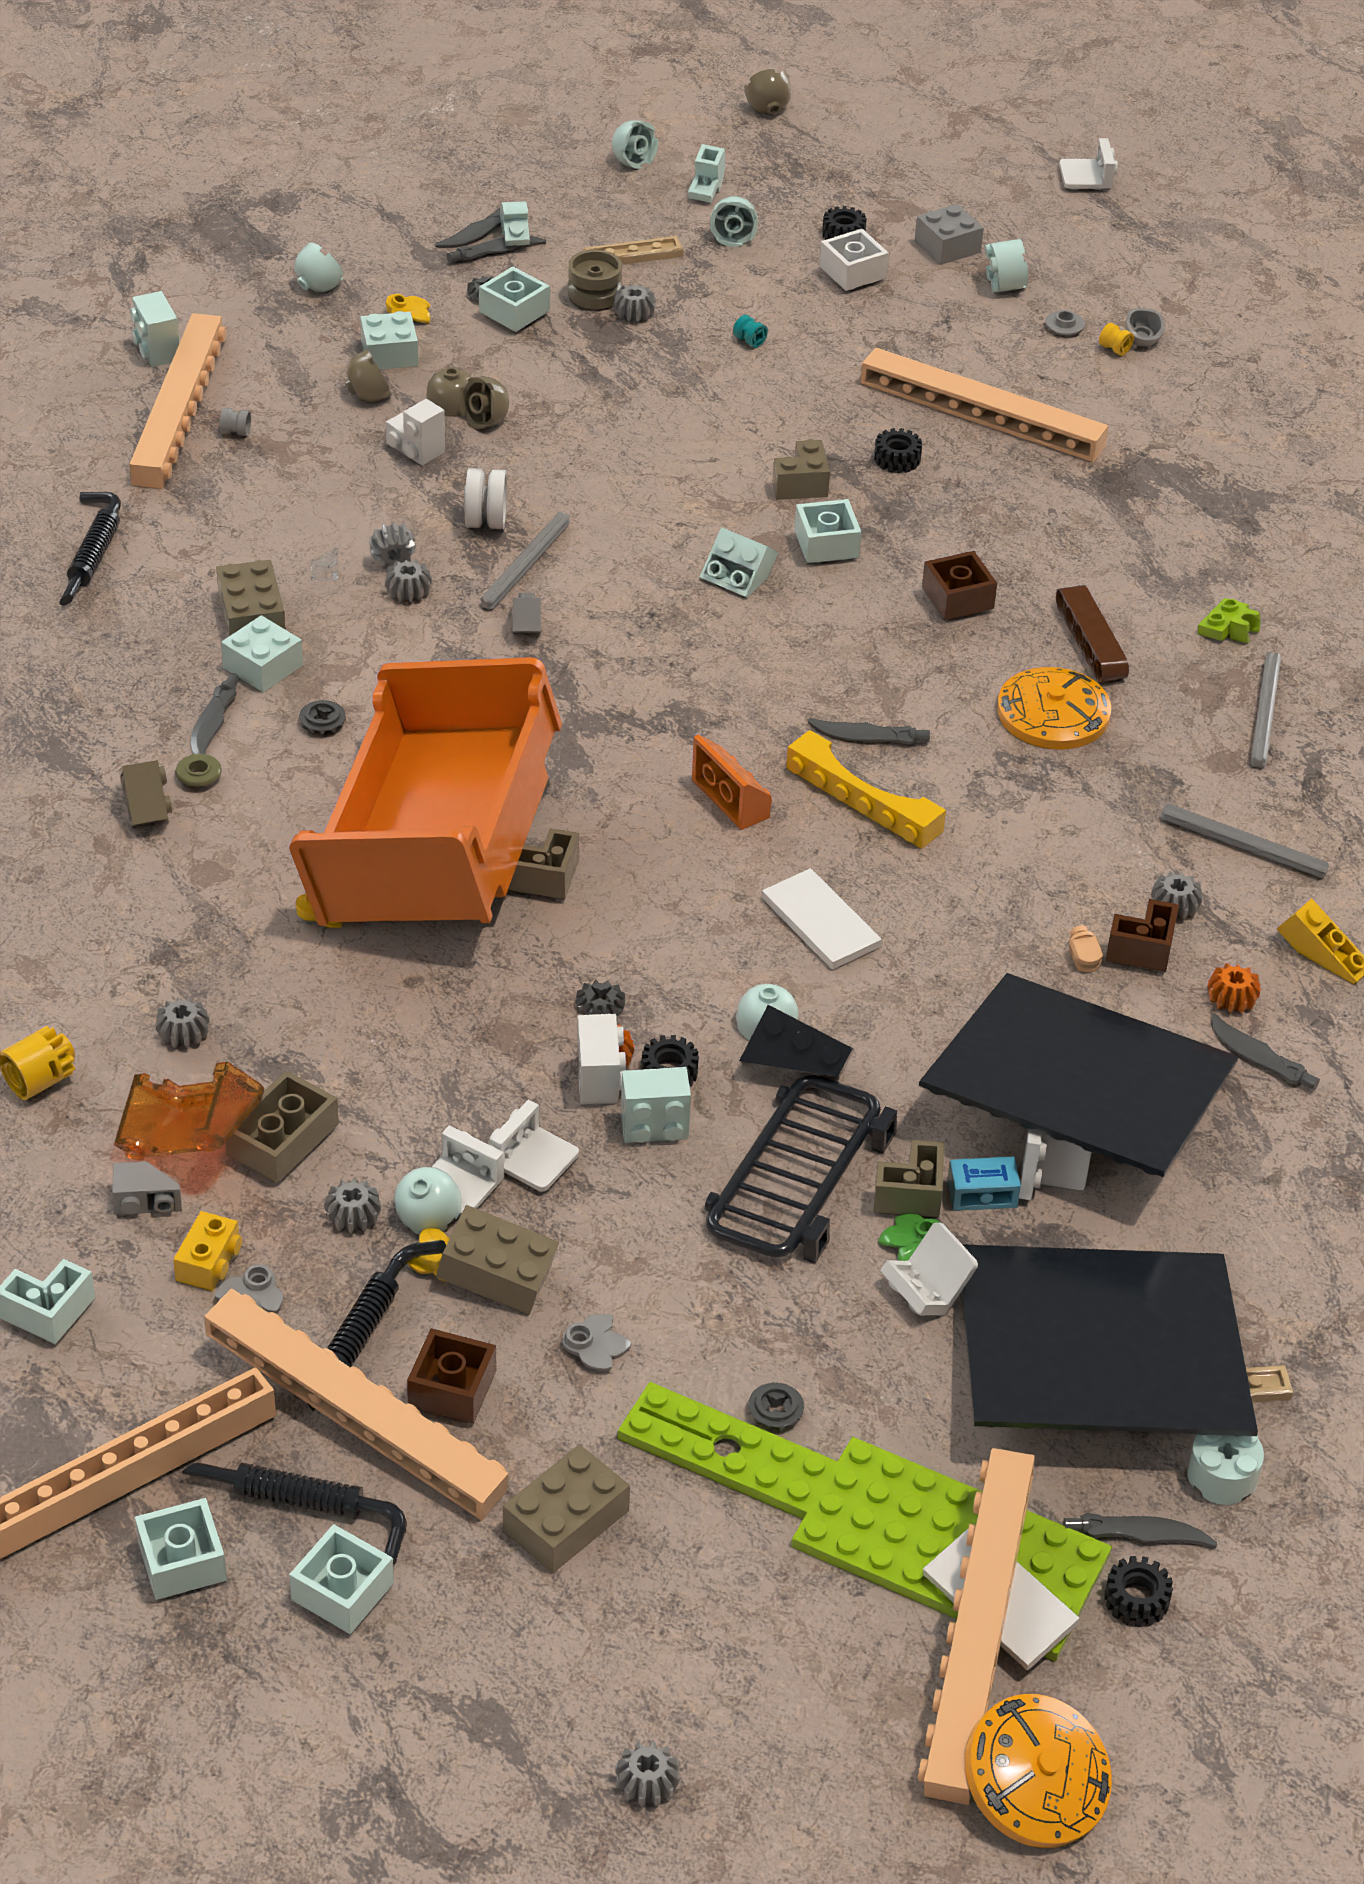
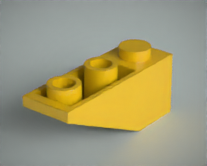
(1321, 940)

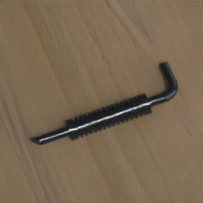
(94, 543)
(374, 1302)
(309, 1492)

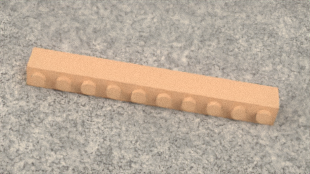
(177, 401)
(984, 404)
(357, 1403)
(134, 1459)
(979, 1622)

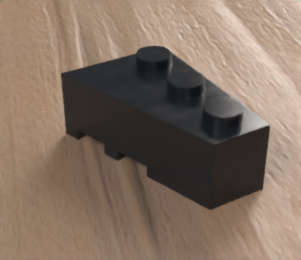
(794, 1045)

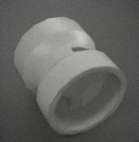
(235, 422)

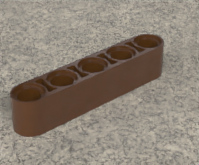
(1092, 633)

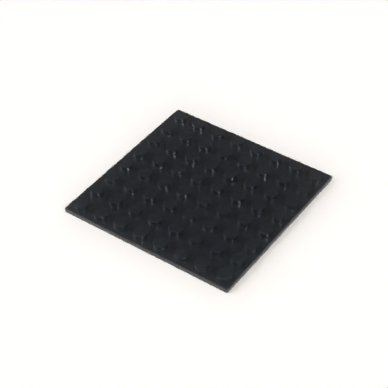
(1081, 1074)
(1105, 1341)

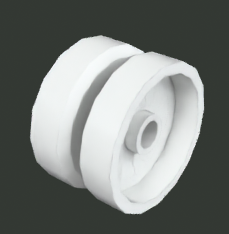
(484, 498)

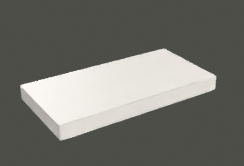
(821, 919)
(1033, 1617)

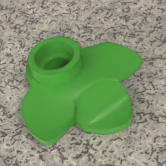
(906, 1234)

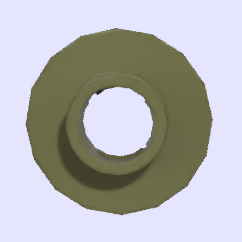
(209, 766)

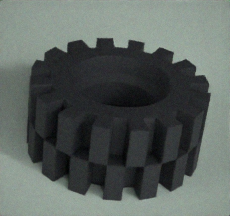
(842, 221)
(898, 450)
(673, 1051)
(1138, 1574)

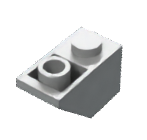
(526, 614)
(143, 1189)

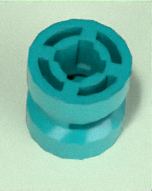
(752, 332)

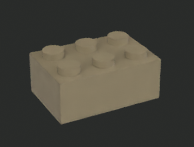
(249, 592)
(284, 1127)
(497, 1259)
(566, 1508)

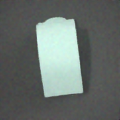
(709, 173)
(515, 223)

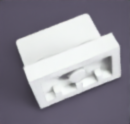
(1052, 1164)

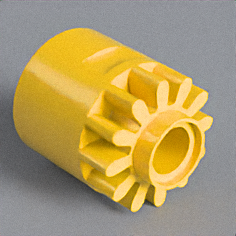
(37, 1062)

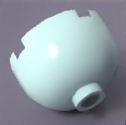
(634, 143)
(733, 221)
(316, 270)
(755, 1002)
(427, 1199)

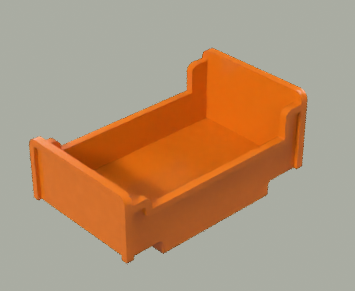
(435, 794)

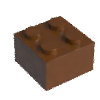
(959, 585)
(452, 1375)

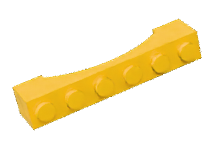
(911, 818)

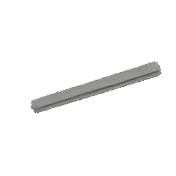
(524, 560)
(1265, 710)
(1245, 841)

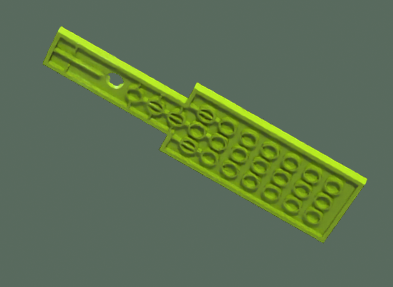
(859, 1512)

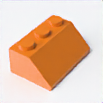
(729, 784)

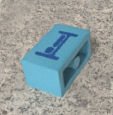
(983, 1183)

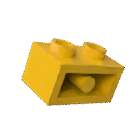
(207, 1251)

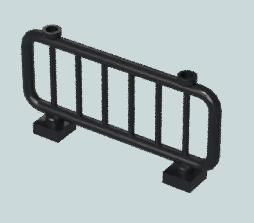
(811, 1228)

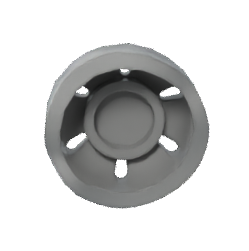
(1147, 326)

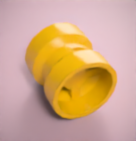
(1117, 339)

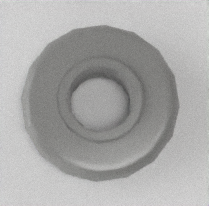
(1065, 322)

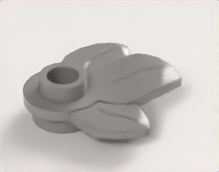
(264, 1293)
(595, 1342)

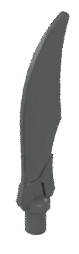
(473, 231)
(492, 246)
(213, 715)
(869, 732)
(1262, 1054)
(1139, 1528)

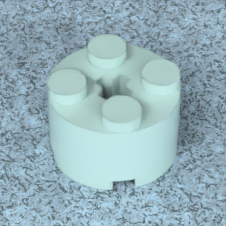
(1006, 265)
(1225, 1467)

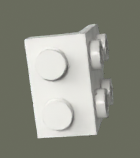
(1090, 172)
(530, 1151)
(471, 1164)
(933, 1273)

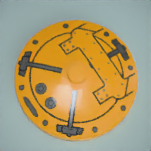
(1054, 708)
(1038, 1770)

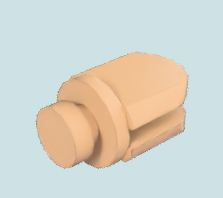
(1085, 949)

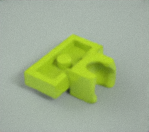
(1230, 618)

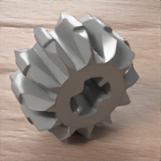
(634, 303)
(392, 544)
(408, 581)
(1179, 890)
(182, 1022)
(352, 1205)
(647, 1773)

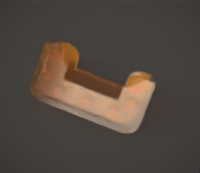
(186, 1117)

